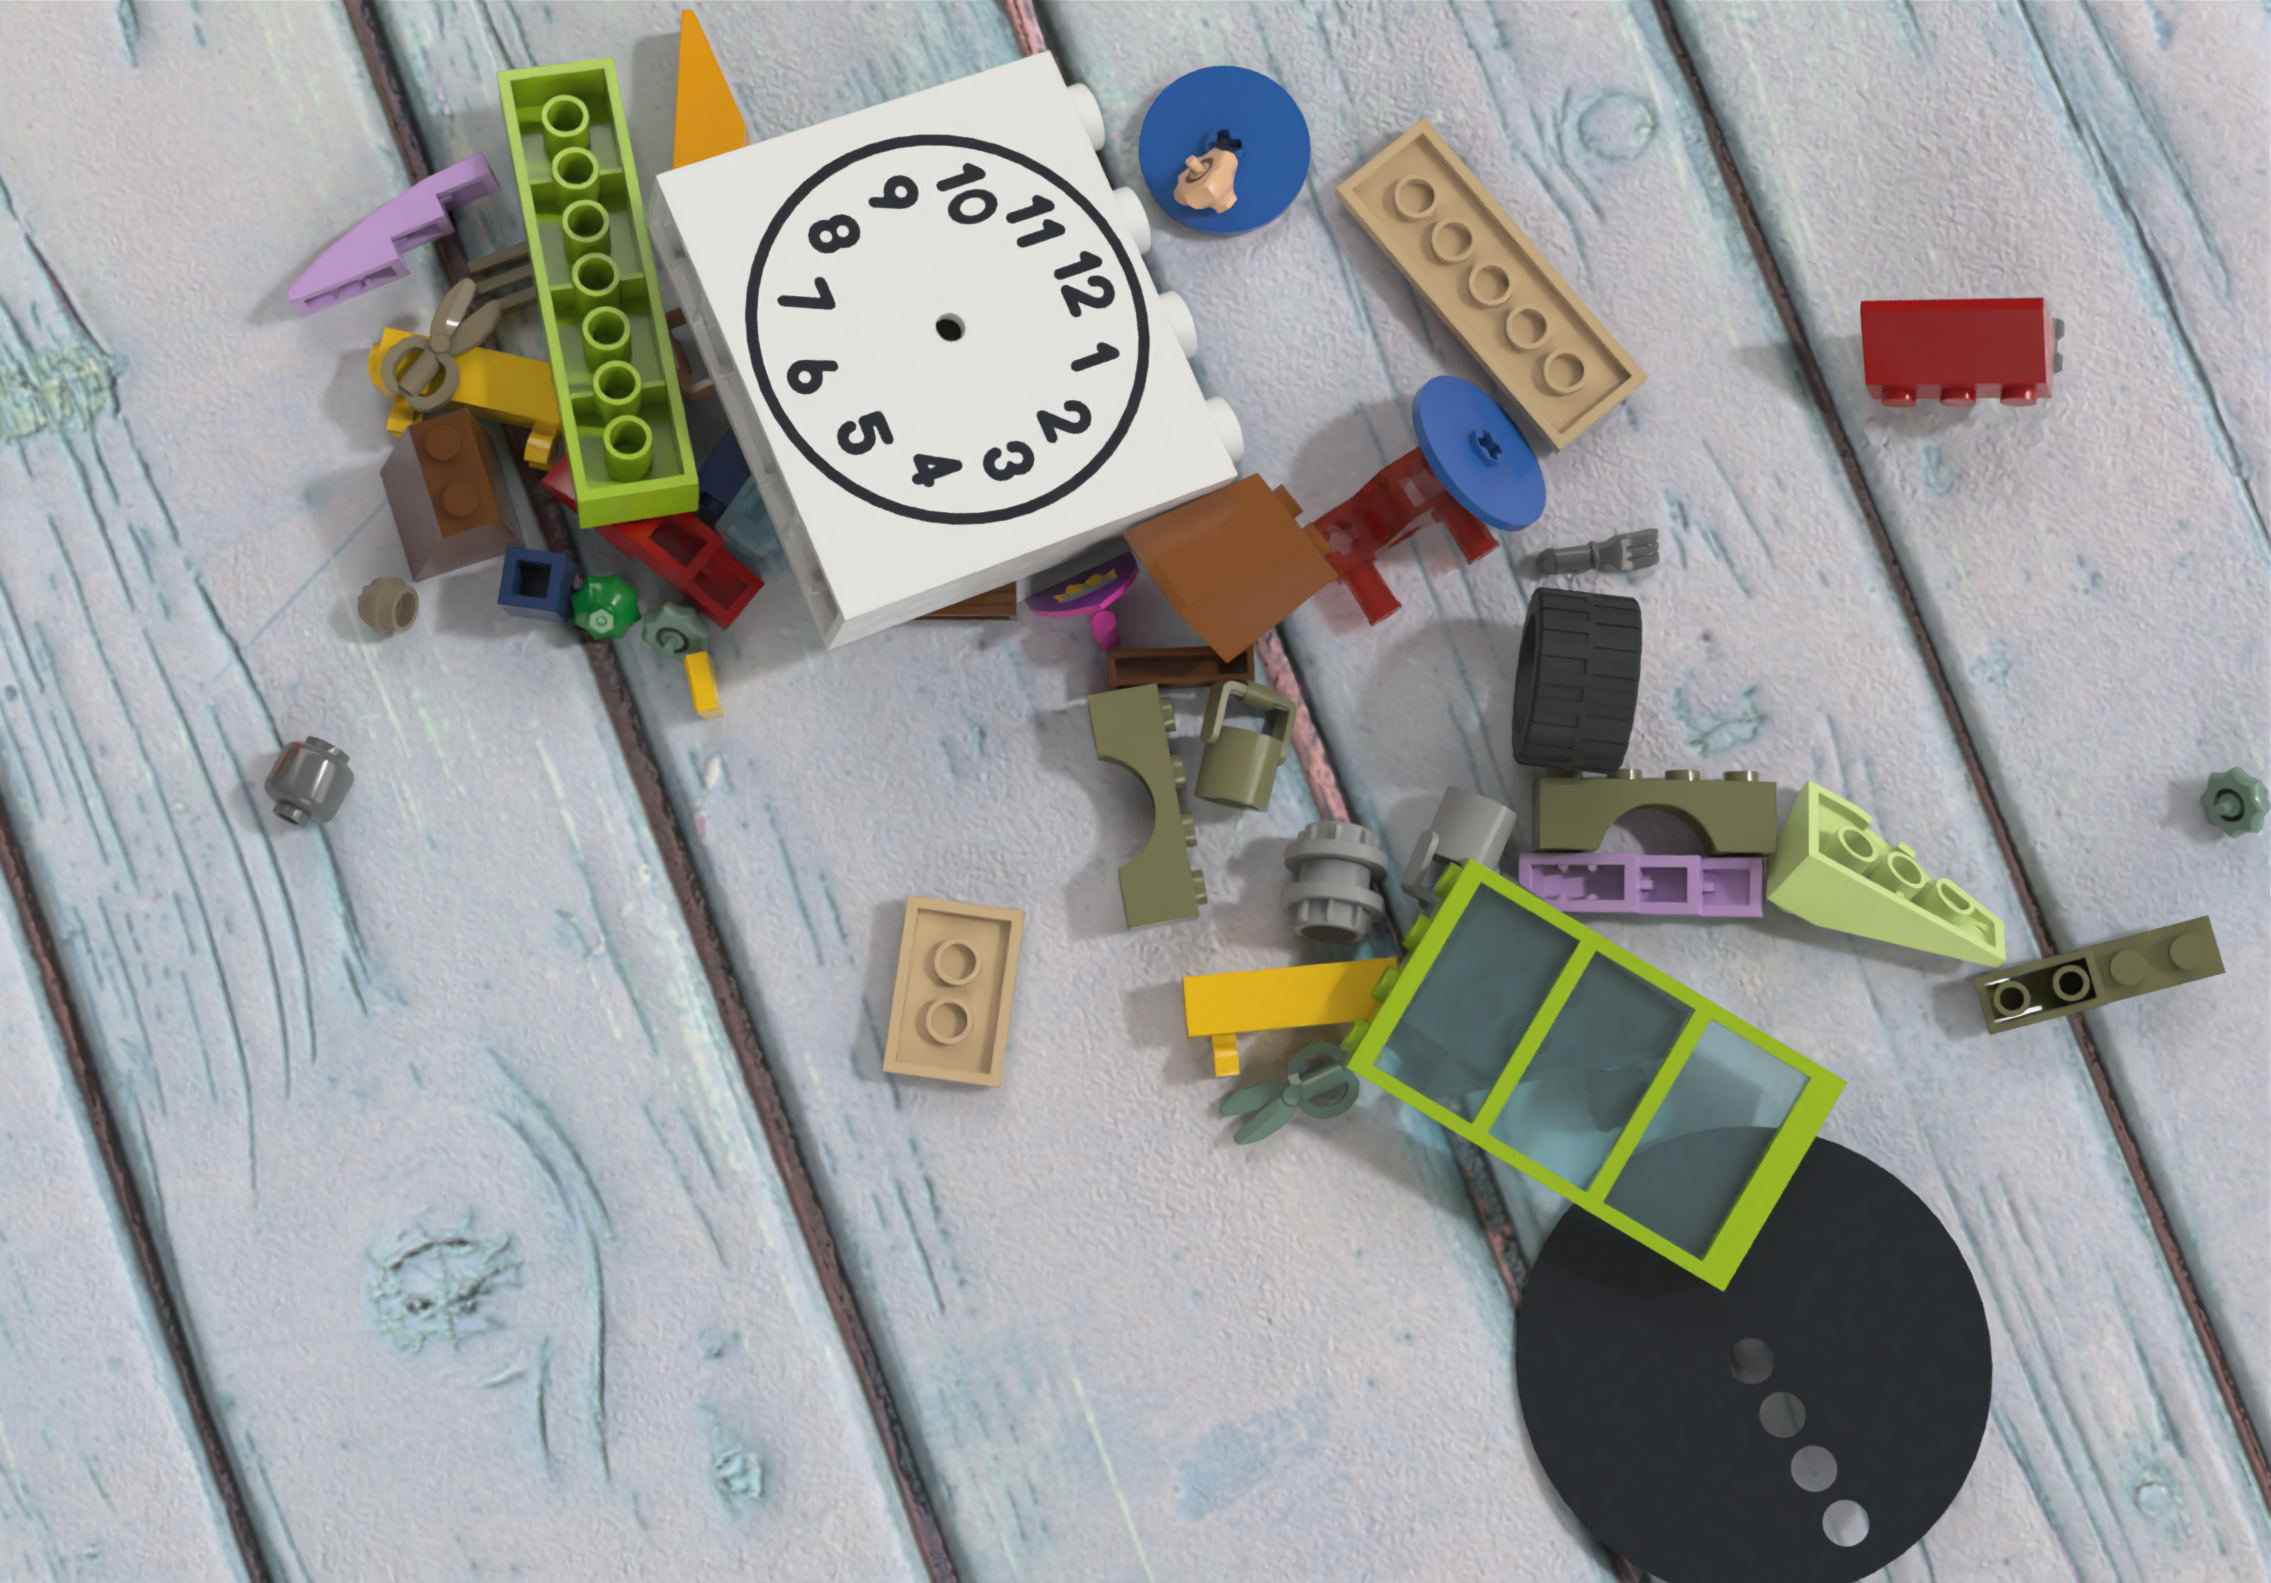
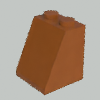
(1234, 561)

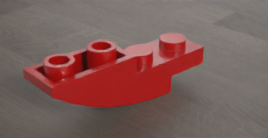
(678, 551)

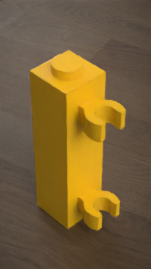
(490, 387)
(1277, 1001)

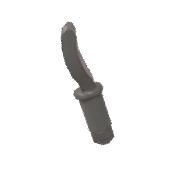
(1621, 551)

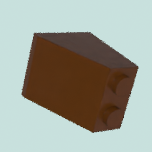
(449, 495)

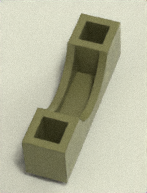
(1131, 733)
(1727, 815)

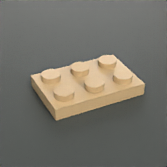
(954, 991)

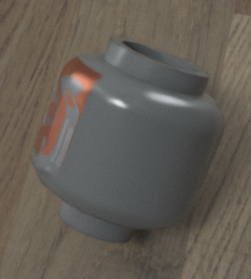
(309, 782)

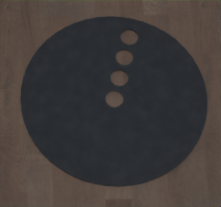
(1668, 1447)

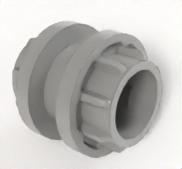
(1334, 880)

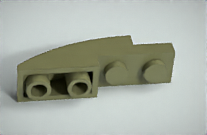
(2099, 974)

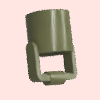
(1238, 762)

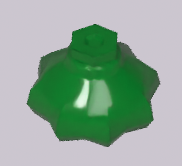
(605, 606)

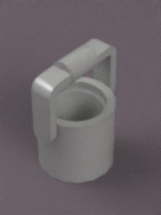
(1462, 828)

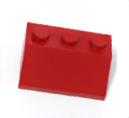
(1958, 350)

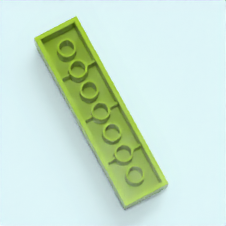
(597, 293)

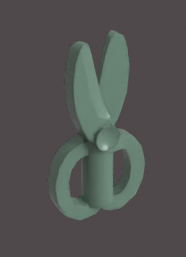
(1282, 1099)

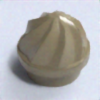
(388, 605)

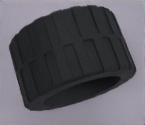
(1577, 681)

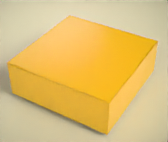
(703, 685)

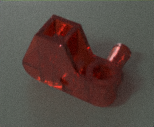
(1384, 517)

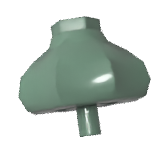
(676, 630)
(2236, 802)

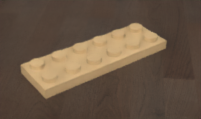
(1490, 285)

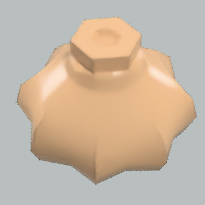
(1208, 181)

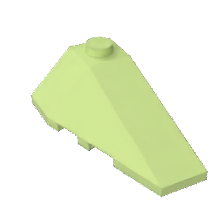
(1858, 884)

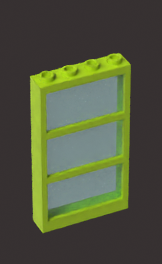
(1591, 1071)

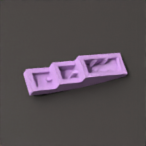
(375, 247)
(1646, 884)

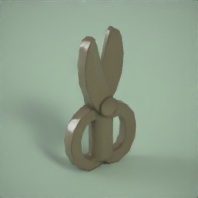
(447, 340)

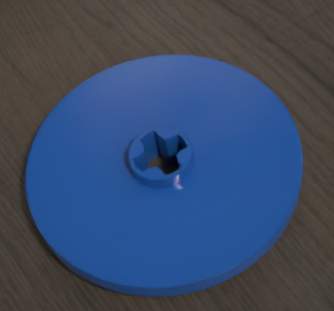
(1249, 114)
(1478, 453)

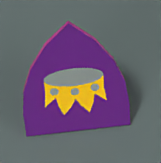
(1090, 595)

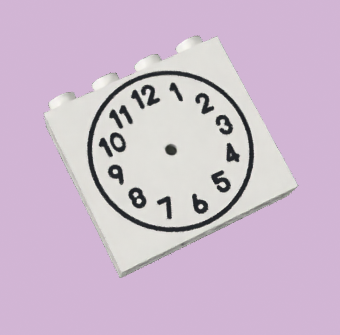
(940, 343)

